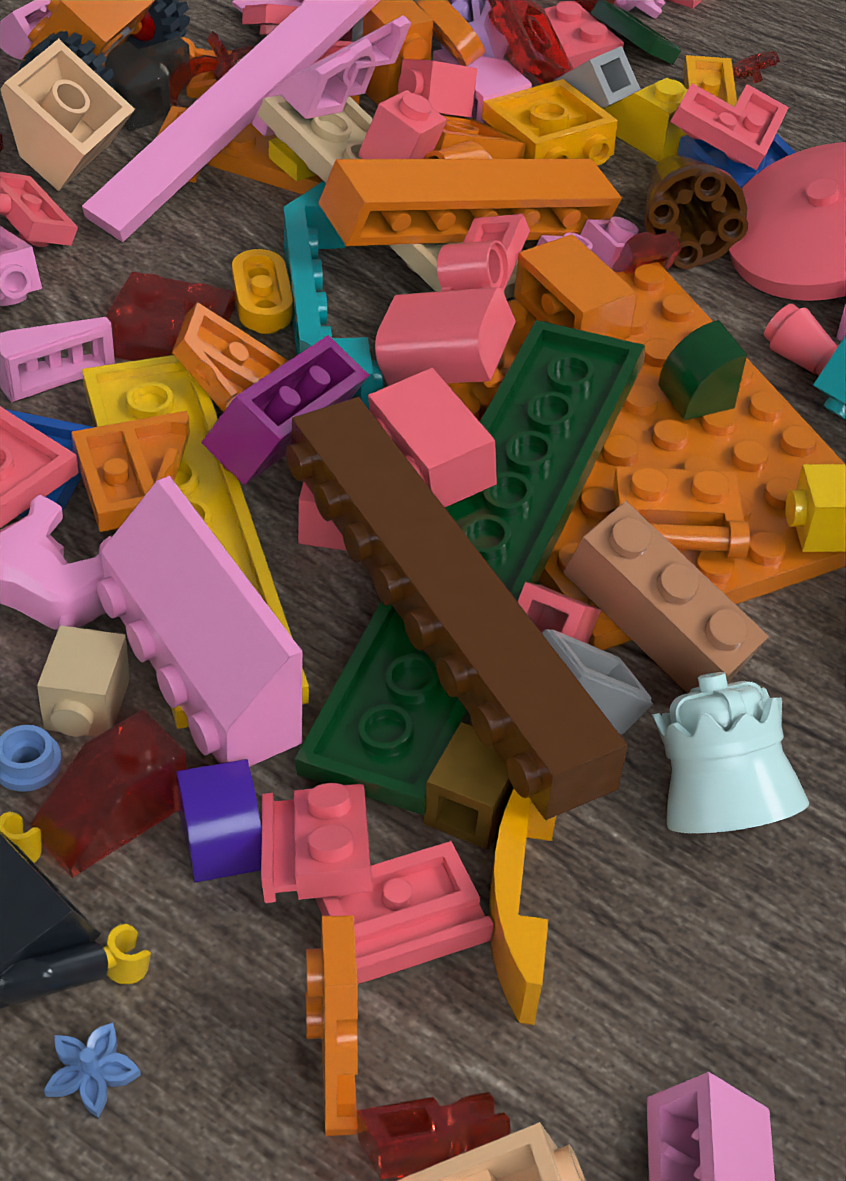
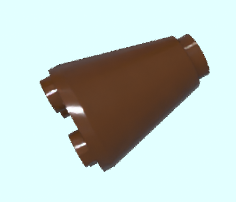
(697, 204)

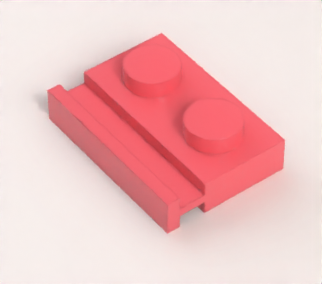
(316, 843)
(416, 913)

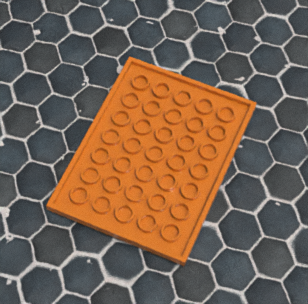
(756, 439)

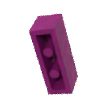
(259, 419)

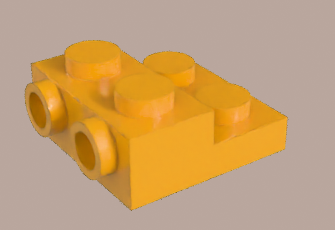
(554, 122)

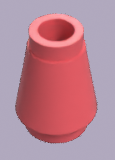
(800, 338)

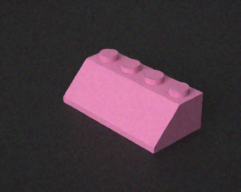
(203, 630)

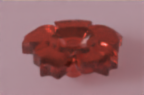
(751, 65)

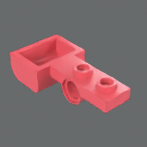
(467, 321)

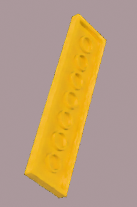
(164, 387)

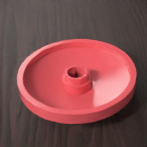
(797, 226)

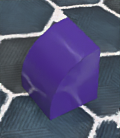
(220, 820)

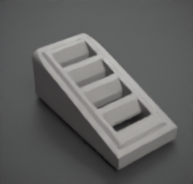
(604, 678)

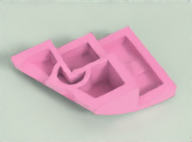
(328, 83)

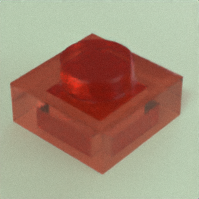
(647, 249)

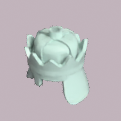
(727, 758)

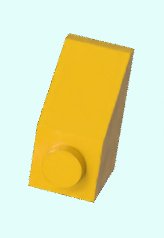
(646, 118)

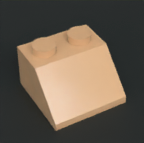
(62, 113)

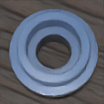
(32, 746)

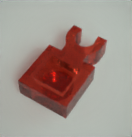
(422, 1133)

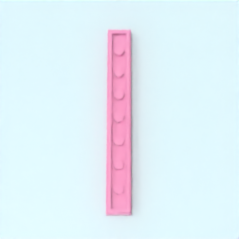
(219, 115)

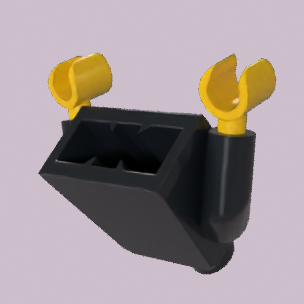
(44, 936)

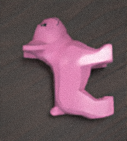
(40, 579)

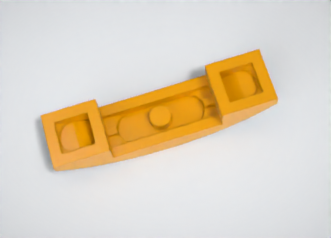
(517, 940)

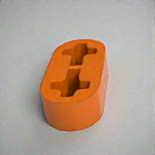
(453, 31)

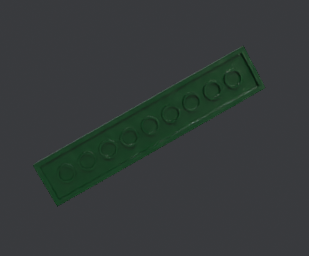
(548, 425)

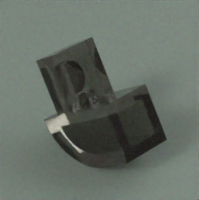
(144, 77)

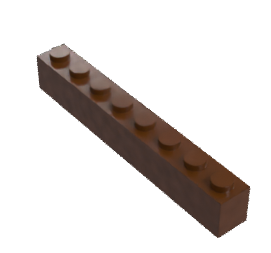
(458, 611)

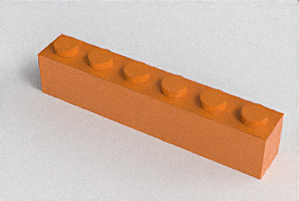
(441, 197)

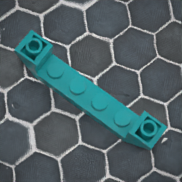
(304, 233)

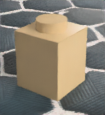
(83, 681)

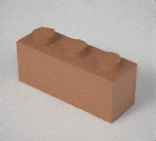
(662, 600)

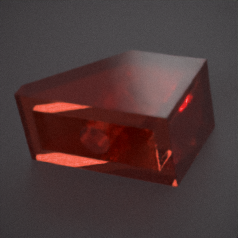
(111, 793)

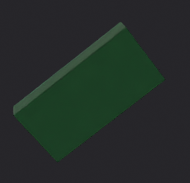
(636, 31)

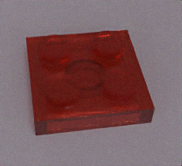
(531, 39)
(152, 311)

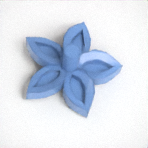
(91, 1068)

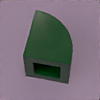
(703, 372)

